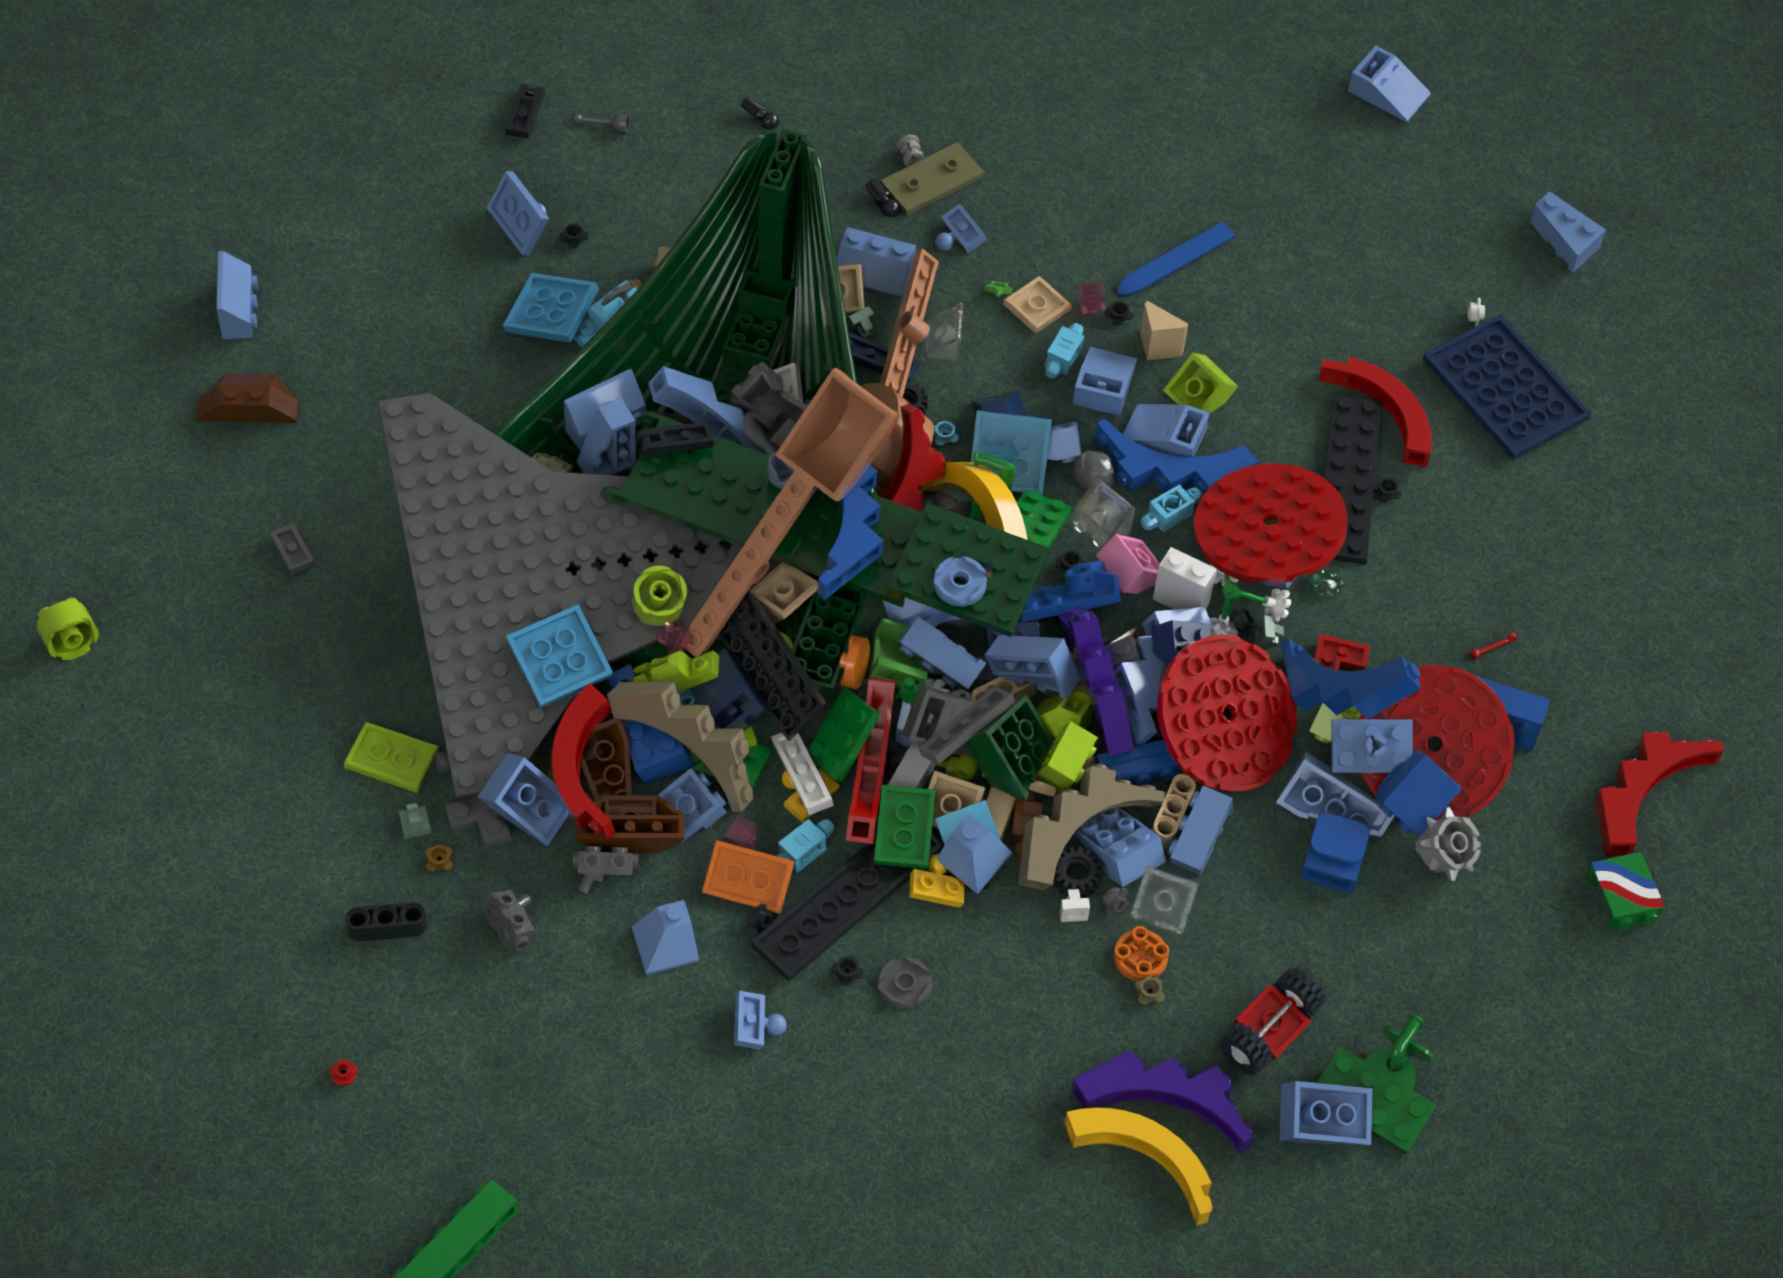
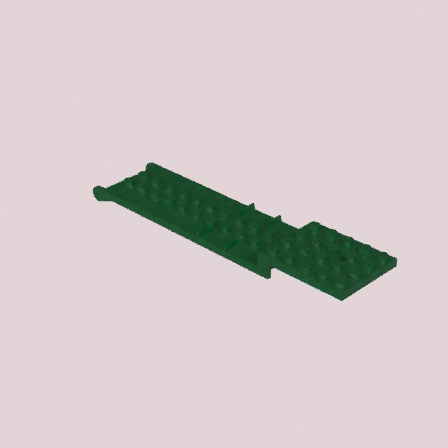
(729, 492)

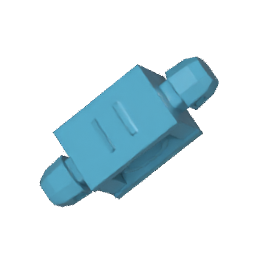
(1064, 350)
(1171, 499)
(805, 843)

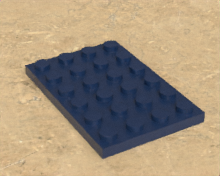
(1506, 386)

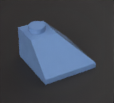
(973, 854)
(666, 938)

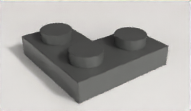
(475, 812)

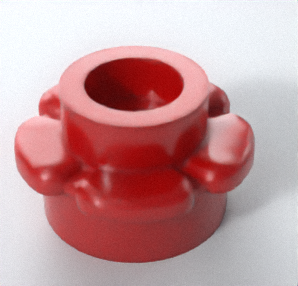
(343, 1079)

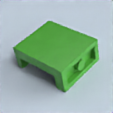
(888, 660)

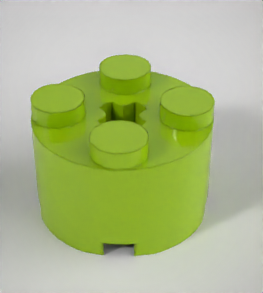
(670, 587)
(67, 629)

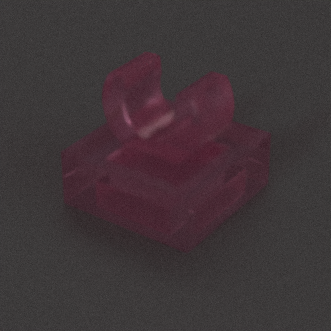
(677, 636)

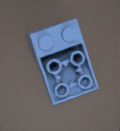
(1388, 84)
(1104, 381)
(1168, 428)
(1121, 845)

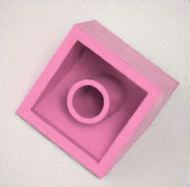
(1131, 563)

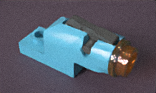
(604, 309)

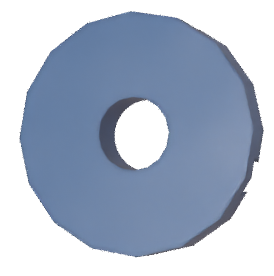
(960, 594)

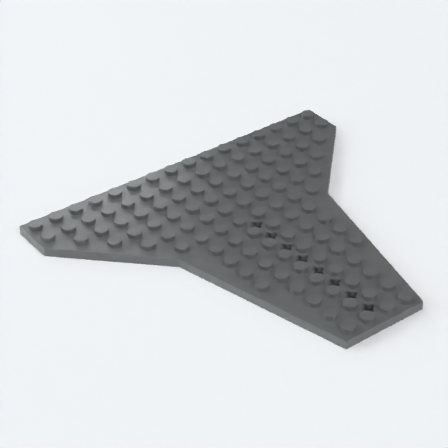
(491, 557)

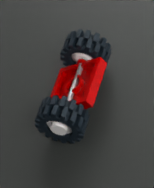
(1272, 1021)

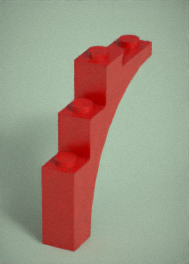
(916, 463)
(1658, 760)
(871, 765)

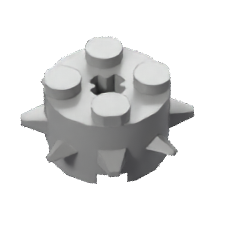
(1449, 844)

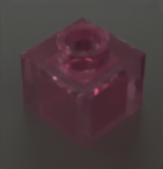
(1091, 297)
(742, 833)

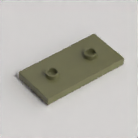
(932, 178)

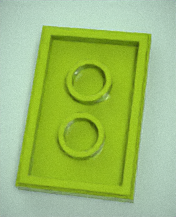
(391, 757)

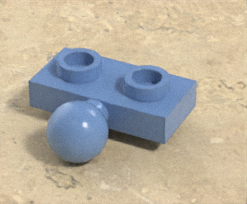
(962, 228)
(751, 1021)

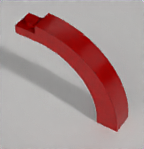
(1395, 399)
(569, 742)

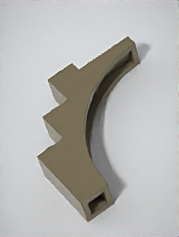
(693, 726)
(1047, 836)

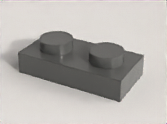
(292, 549)

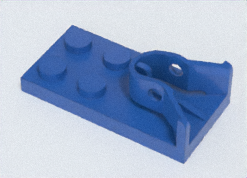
(1082, 590)

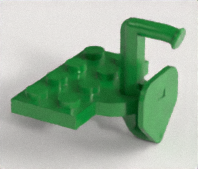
(1041, 515)
(1396, 1109)

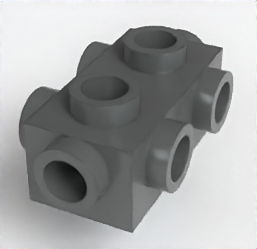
(596, 864)
(510, 919)

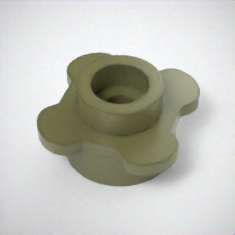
(1150, 984)

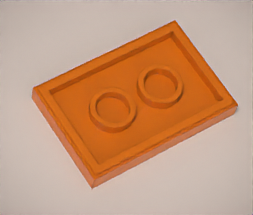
(748, 876)

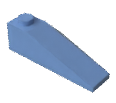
(1064, 442)
(1316, 790)

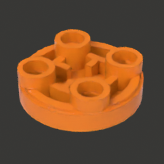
(855, 662)
(1141, 954)

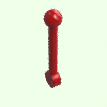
(1476, 653)

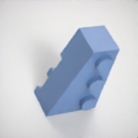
(1567, 230)

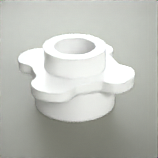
(1476, 311)

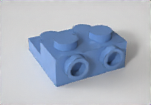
(695, 800)

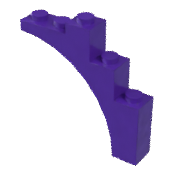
(1097, 669)
(1167, 1083)

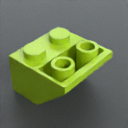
(1059, 711)

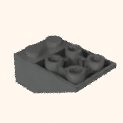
(931, 712)

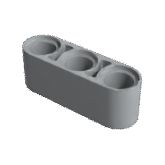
(913, 769)

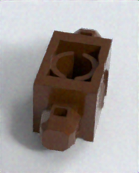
(1023, 812)

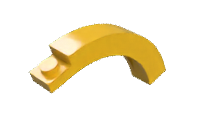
(988, 491)
(1146, 1136)

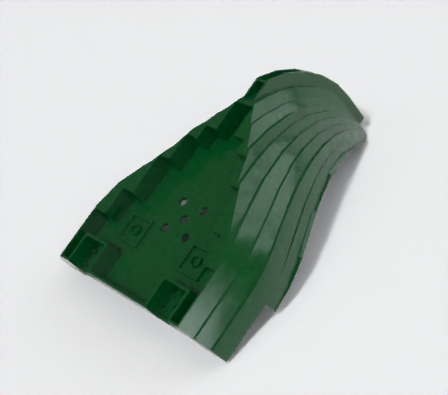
(734, 291)

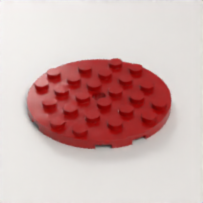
(1306, 531)
(1190, 705)
(1471, 729)

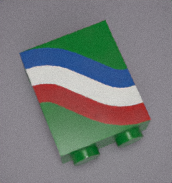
(1627, 890)

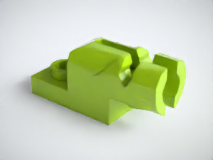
(680, 670)

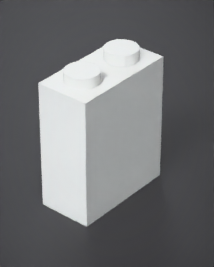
(1183, 581)

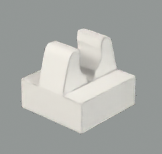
(1074, 907)

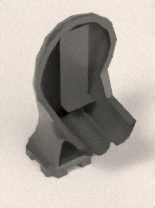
(768, 408)

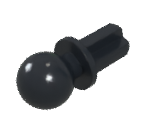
(768, 120)
(889, 207)

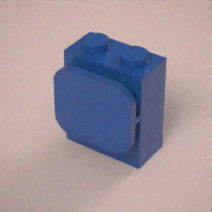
(1416, 792)
(1335, 852)

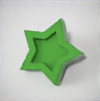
(998, 288)

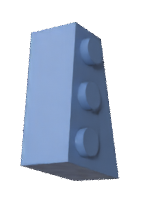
(610, 441)
(939, 654)
(1036, 661)
(1200, 830)

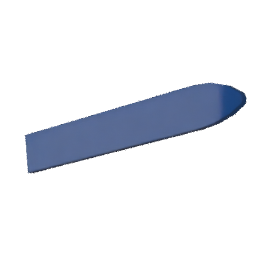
(1175, 259)

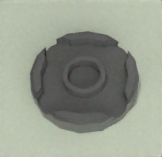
(912, 987)

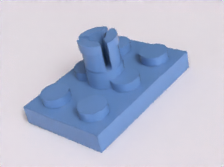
(518, 213)
(1369, 745)

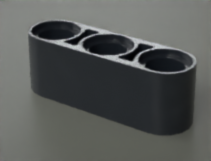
(397, 928)

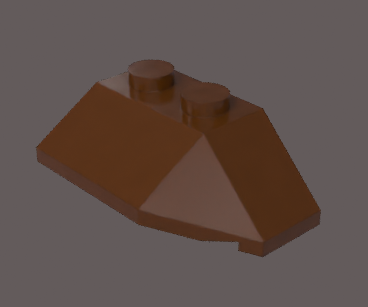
(248, 400)
(639, 824)

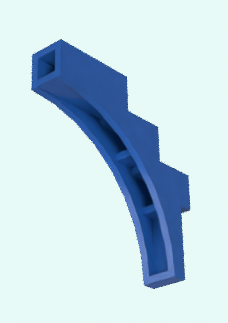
(1141, 465)

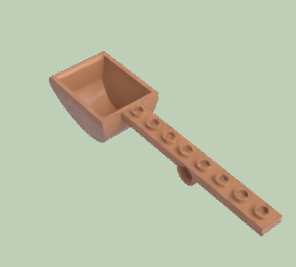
(908, 332)
(828, 452)

